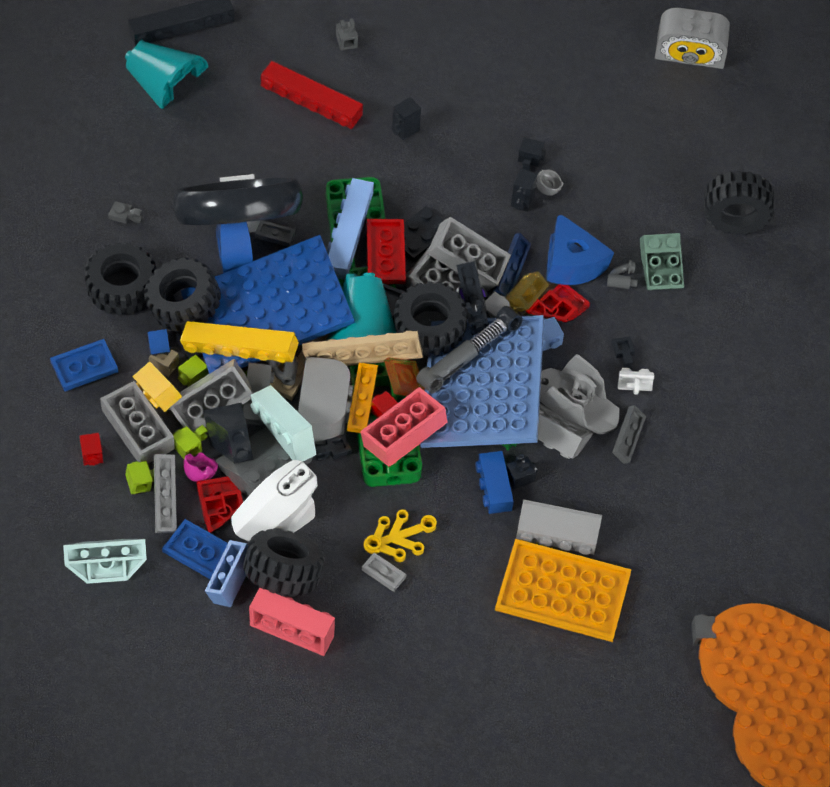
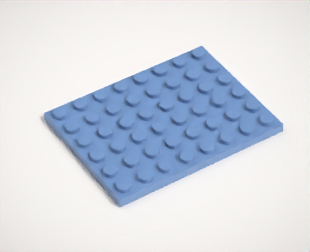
(495, 393)

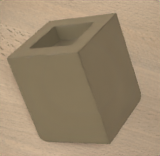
(165, 363)

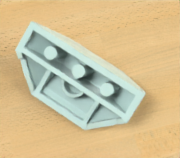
(105, 559)

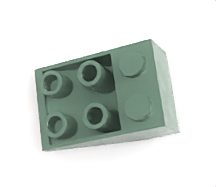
(662, 261)

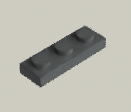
(629, 434)

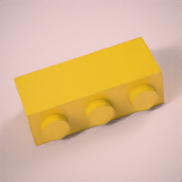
(156, 387)

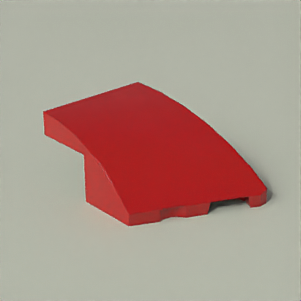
(560, 303)
(218, 501)

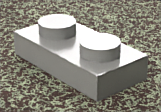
(384, 572)

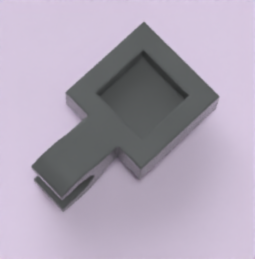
(123, 212)

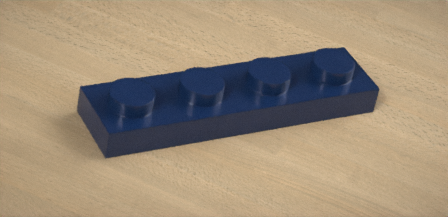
(518, 250)

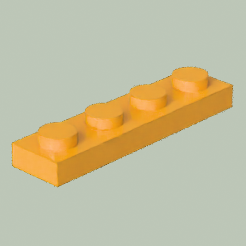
(362, 397)

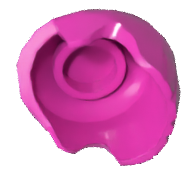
(199, 467)

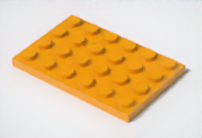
(563, 590)

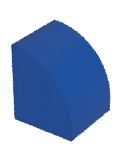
(158, 341)

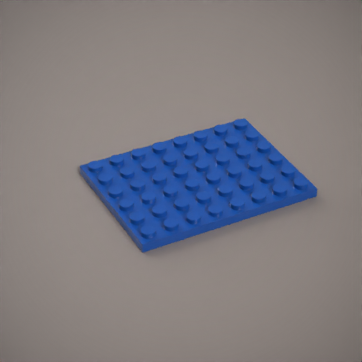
(281, 292)

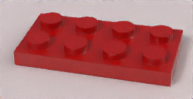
(386, 250)

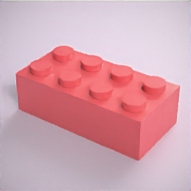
(404, 426)
(292, 621)

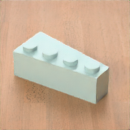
(284, 423)

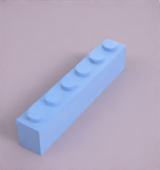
(349, 226)

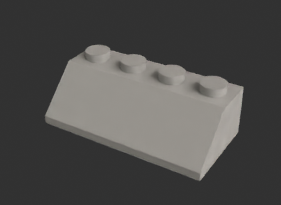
(218, 389)
(561, 433)
(559, 527)

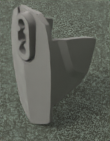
(579, 396)

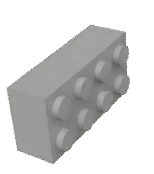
(458, 244)
(137, 423)

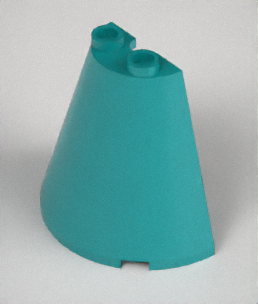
(161, 68)
(368, 307)

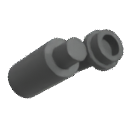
(622, 281)
(290, 370)

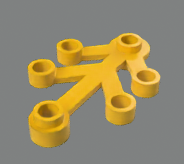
(398, 537)

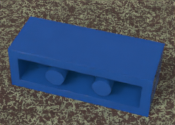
(494, 482)

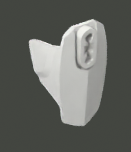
(276, 507)

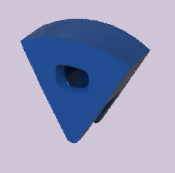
(234, 245)
(575, 264)

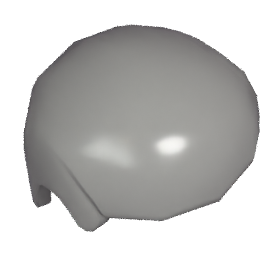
(549, 182)

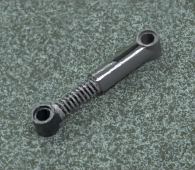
(433, 377)

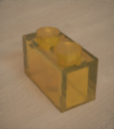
(527, 291)

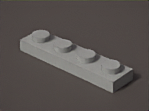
(165, 493)

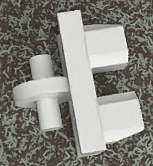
(635, 380)

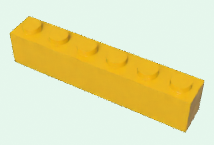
(239, 341)

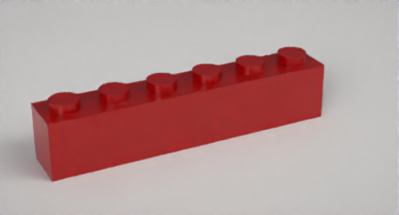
(311, 95)

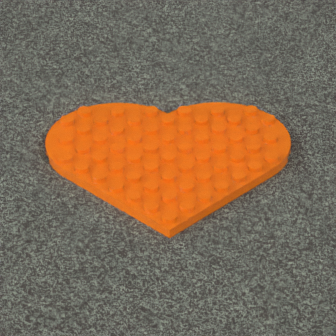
(778, 682)

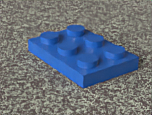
(84, 365)
(195, 548)

